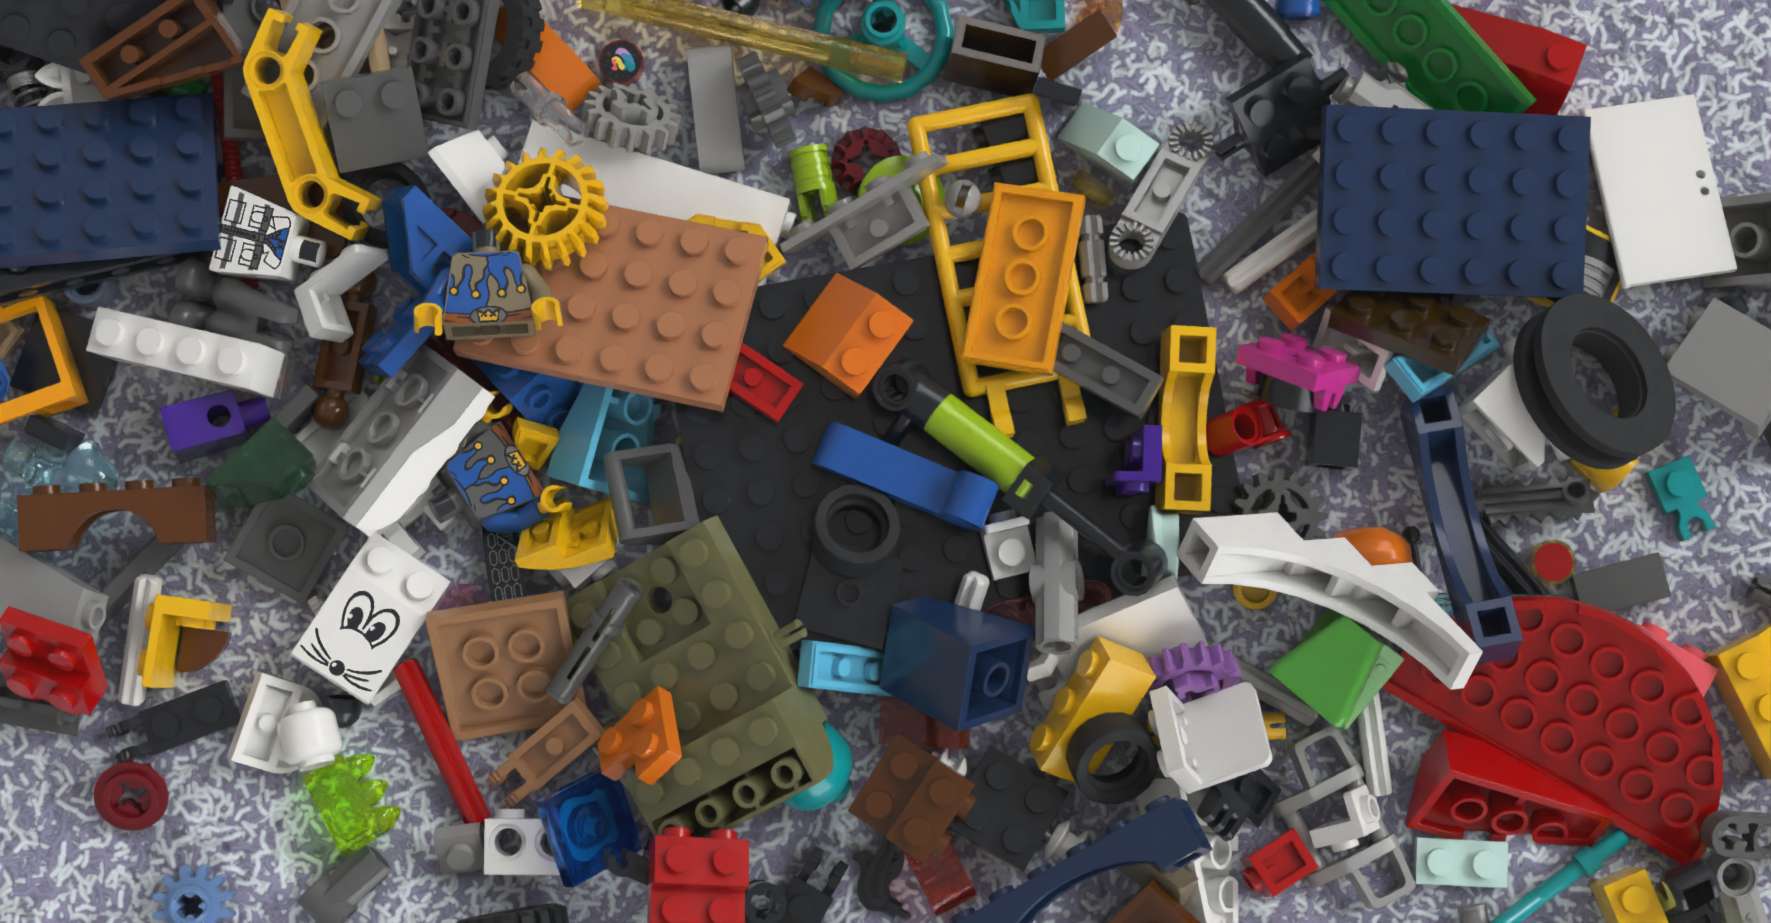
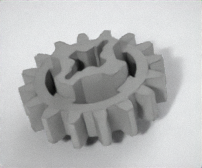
(631, 117)

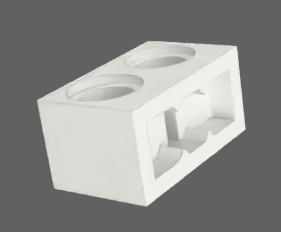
(533, 855)

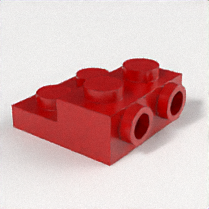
(51, 662)
(697, 877)

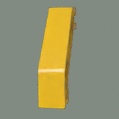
(295, 128)

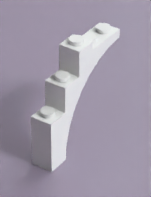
(1332, 573)

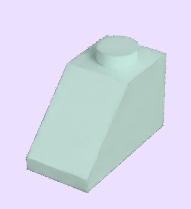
(1109, 143)

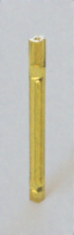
(759, 35)

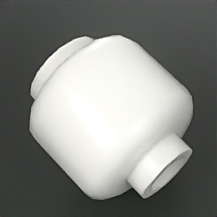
(309, 736)

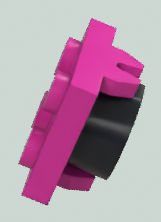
(1297, 374)

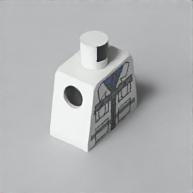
(263, 240)

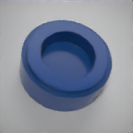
(1298, 9)

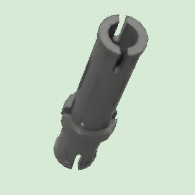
(622, 599)

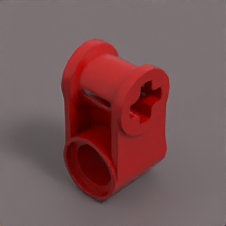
(1245, 428)

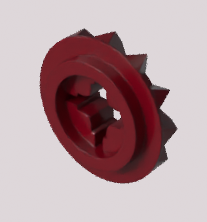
(851, 147)
(128, 813)

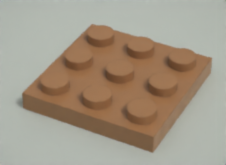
(499, 661)

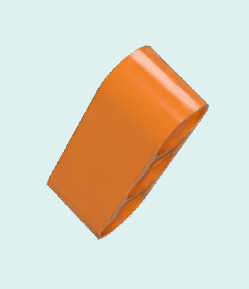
(556, 65)

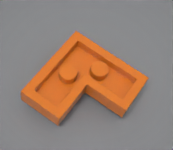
(642, 738)

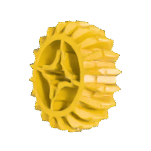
(533, 188)

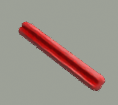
(441, 741)

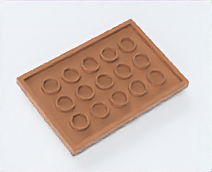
(644, 311)

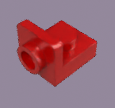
(1277, 864)

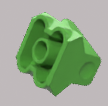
(1337, 667)

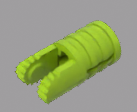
(812, 178)

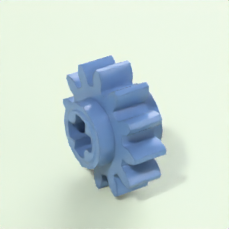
(190, 886)

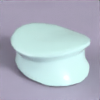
(1164, 530)

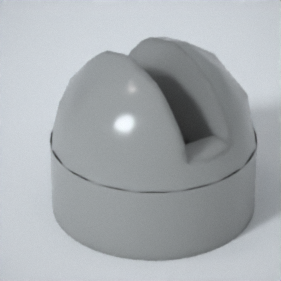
(972, 199)

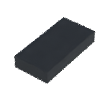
(1057, 91)

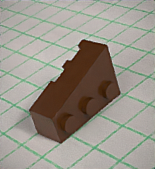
(165, 49)

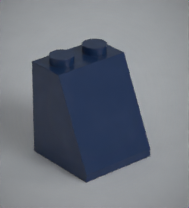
(956, 661)

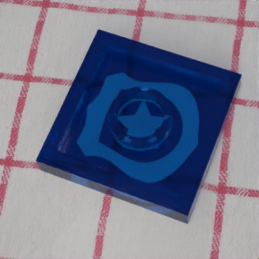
(584, 822)

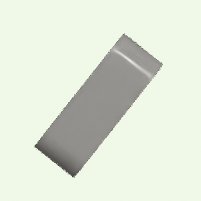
(715, 109)

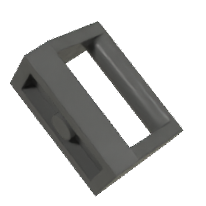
(668, 490)

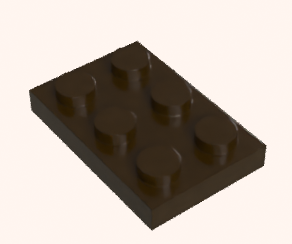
(1411, 326)

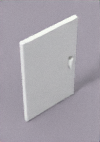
(1651, 193)

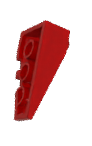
(1536, 56)
(1483, 789)

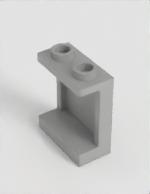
(1726, 364)

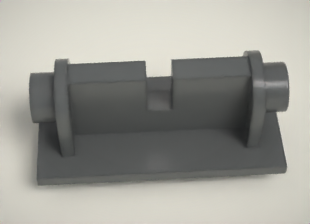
(35, 713)

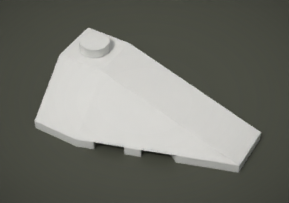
(1215, 892)

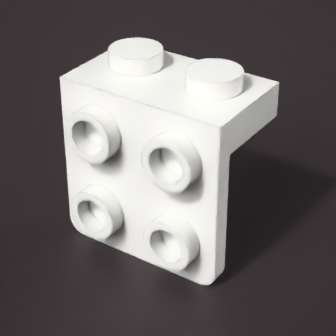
(1209, 736)

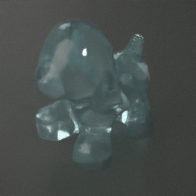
(82, 465)

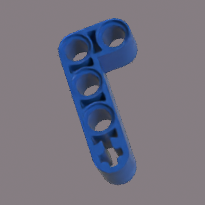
(906, 477)

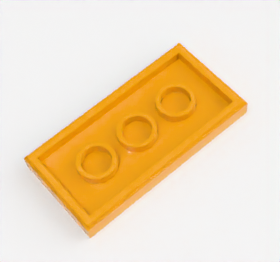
(1023, 279)

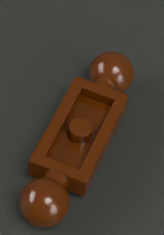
(338, 363)

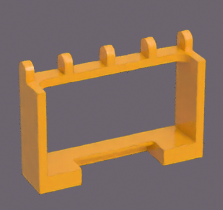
(57, 397)

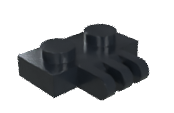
(1238, 801)

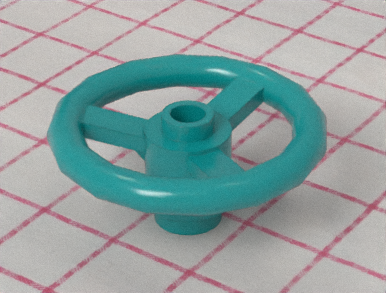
(890, 15)

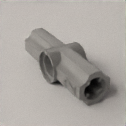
(1056, 585)

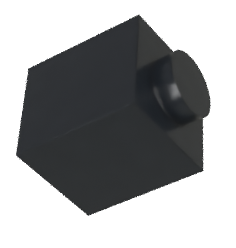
(1334, 438)

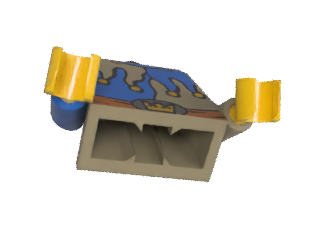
(487, 295)

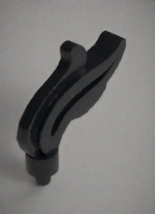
(876, 877)

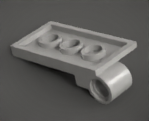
(356, 30)

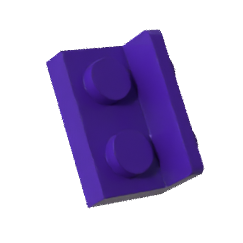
(1144, 456)

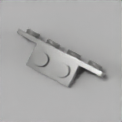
(875, 220)

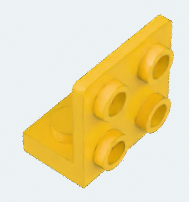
(166, 623)

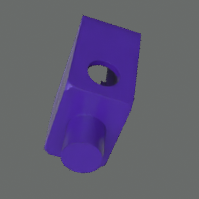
(192, 428)

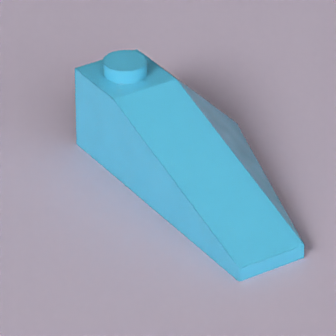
(603, 423)

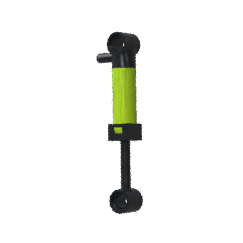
(1024, 479)

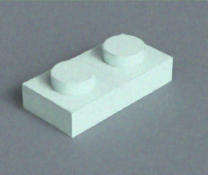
(1460, 862)

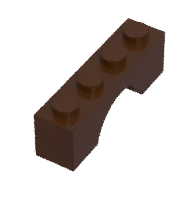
(60, 520)

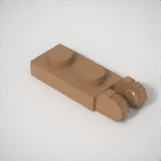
(549, 750)

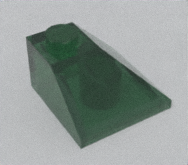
(262, 469)

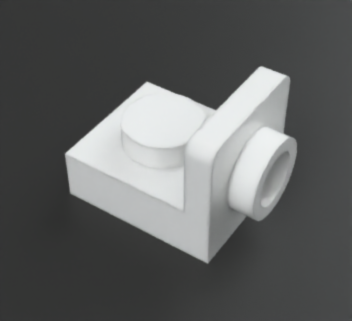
(1007, 545)

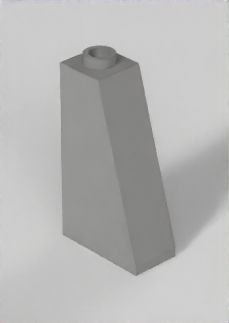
(48, 590)

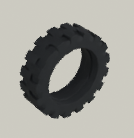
(520, 43)

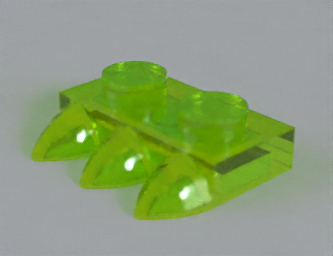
(348, 803)

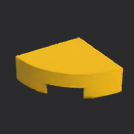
(534, 441)

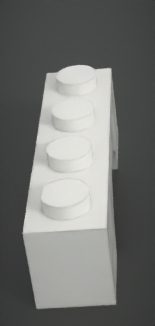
(185, 351)

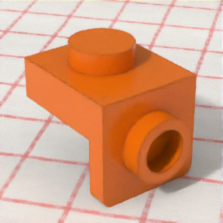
(1295, 295)

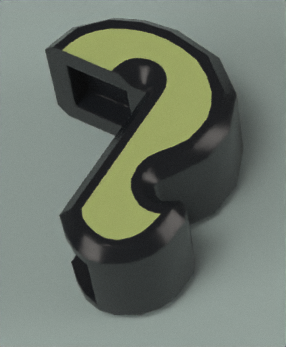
(1687, 893)

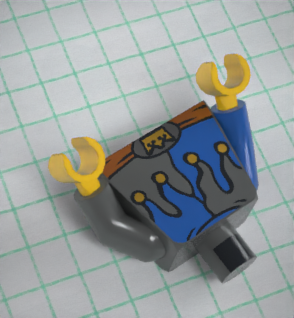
(493, 481)

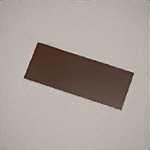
(1076, 45)

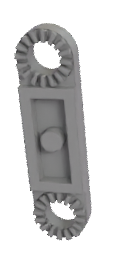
(1160, 196)

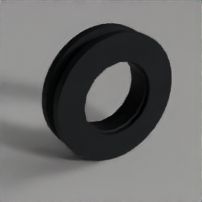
(1562, 408)

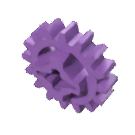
(1194, 671)

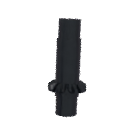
(1259, 29)

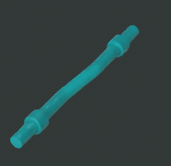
(1584, 863)

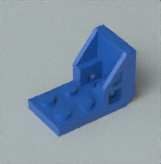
(417, 240)

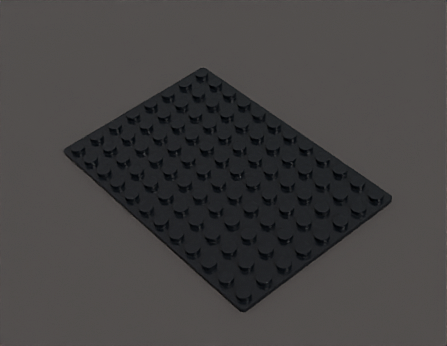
(763, 471)

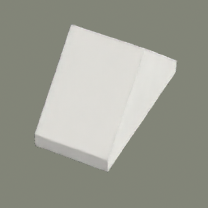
(1366, 354)

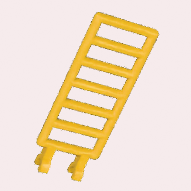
(946, 255)

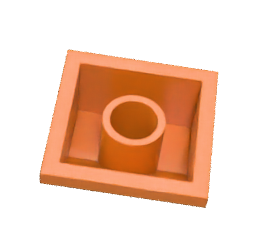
(848, 334)

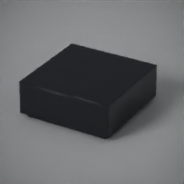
(53, 432)

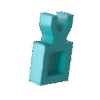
(1678, 490)

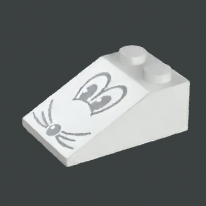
(370, 618)

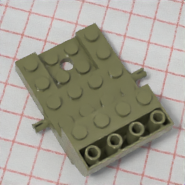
(732, 682)

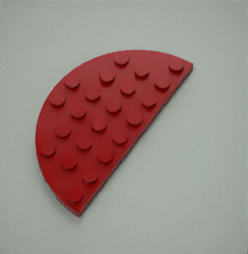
(1595, 711)

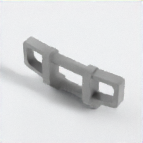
(1312, 791)

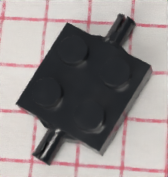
(1279, 114)

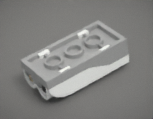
(399, 441)

